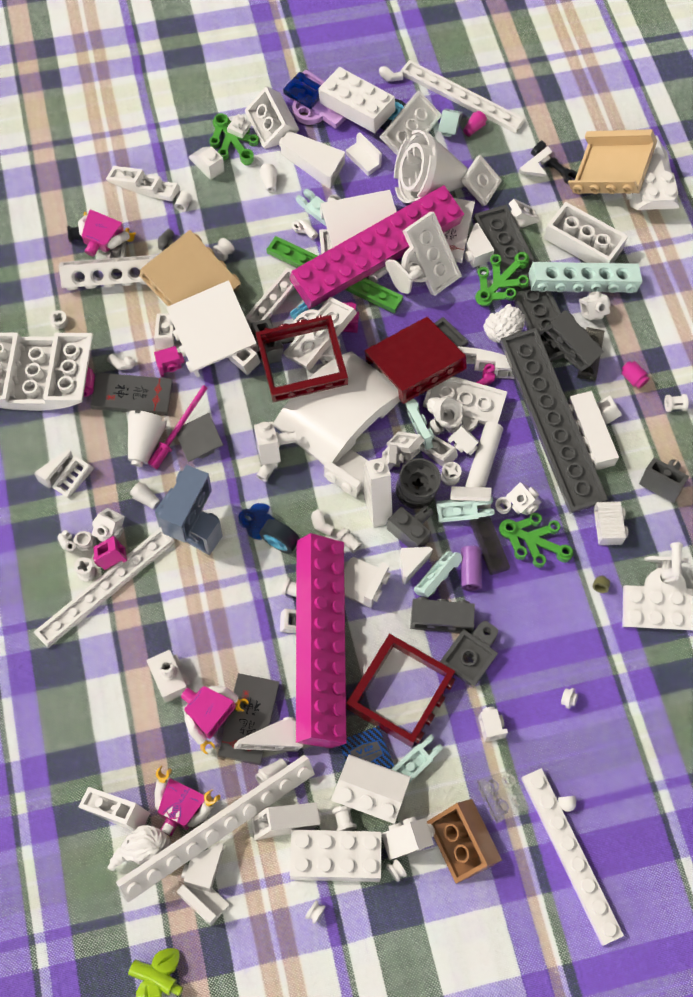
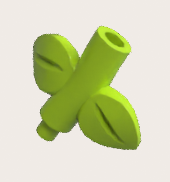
(157, 975)

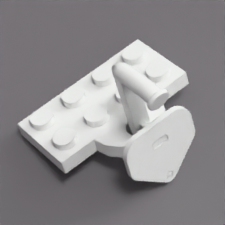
(424, 261)
(664, 597)

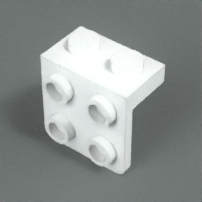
(347, 472)
(364, 581)

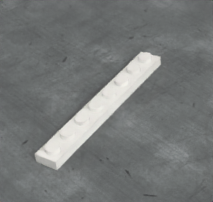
(572, 857)

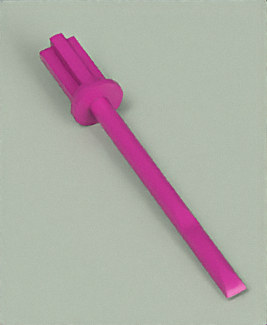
(163, 448)

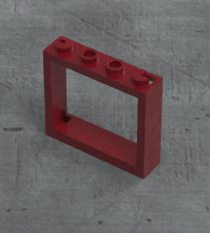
(307, 386)
(385, 725)

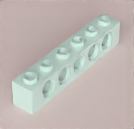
(585, 277)

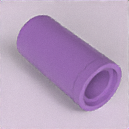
(471, 568)

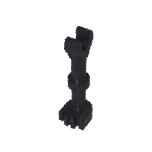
(553, 163)

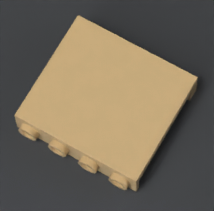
(614, 161)
(186, 270)

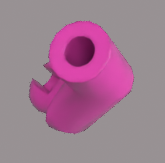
(488, 375)

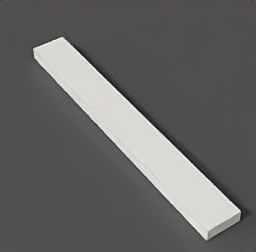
(462, 96)
(103, 588)

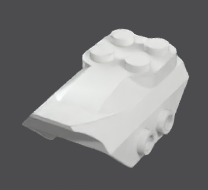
(659, 185)

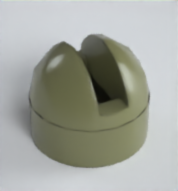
(601, 584)

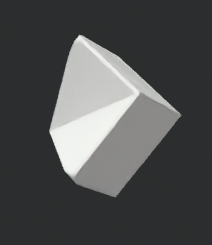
(609, 410)

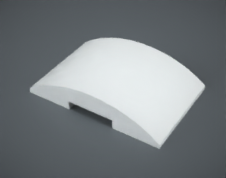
(43, 370)
(334, 418)

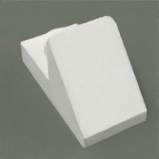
(532, 167)
(523, 214)
(407, 444)

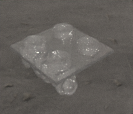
(502, 795)

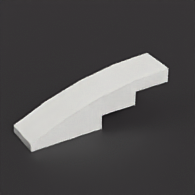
(138, 182)
(482, 357)

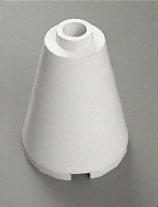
(143, 436)

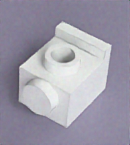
(464, 440)
(492, 724)

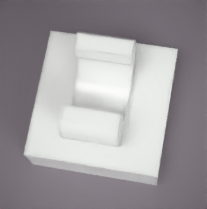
(239, 126)
(392, 457)

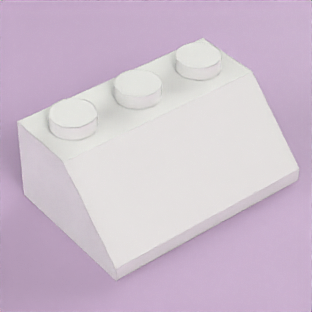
(270, 117)
(371, 788)

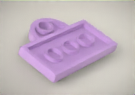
(318, 112)

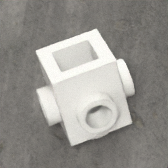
(595, 306)
(524, 499)
(107, 524)

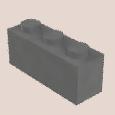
(442, 615)

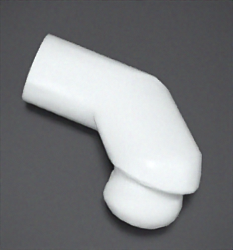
(389, 75)
(305, 228)
(127, 363)
(319, 522)
(63, 539)

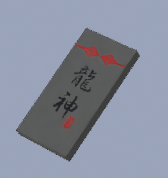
(131, 393)
(256, 715)

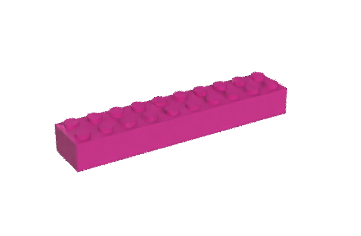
(370, 249)
(320, 642)

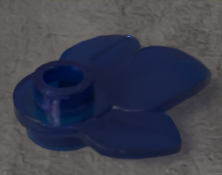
(258, 516)

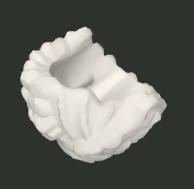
(504, 323)

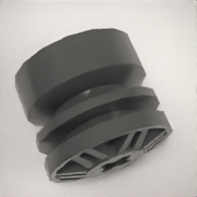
(422, 474)

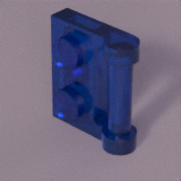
(300, 92)

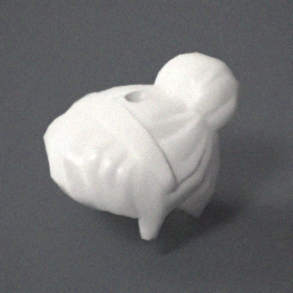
(448, 405)

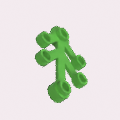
(221, 123)
(501, 281)
(533, 538)

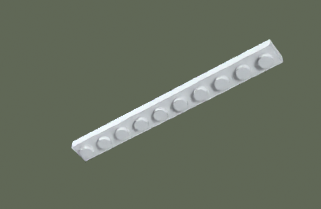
(214, 829)

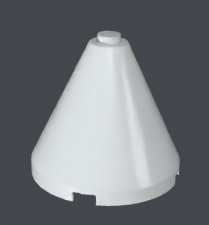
(424, 167)

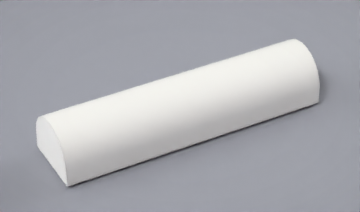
(271, 299)
(485, 455)

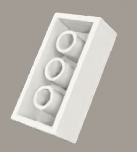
(357, 99)
(584, 236)
(335, 855)

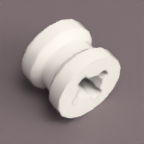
(223, 249)
(449, 469)

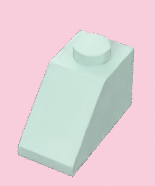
(450, 122)

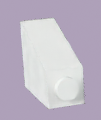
(282, 819)

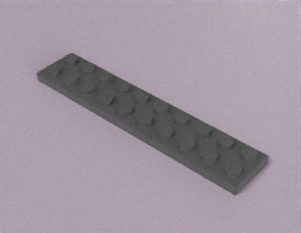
(507, 242)
(553, 420)

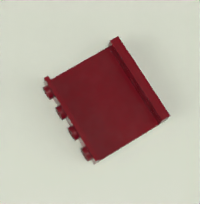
(417, 358)

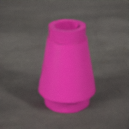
(476, 122)

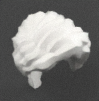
(140, 846)

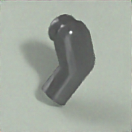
(164, 238)

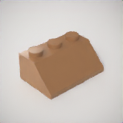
(464, 840)

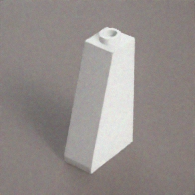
(313, 157)
(378, 491)

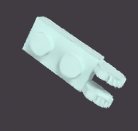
(313, 206)
(419, 423)
(462, 510)
(437, 573)
(417, 759)

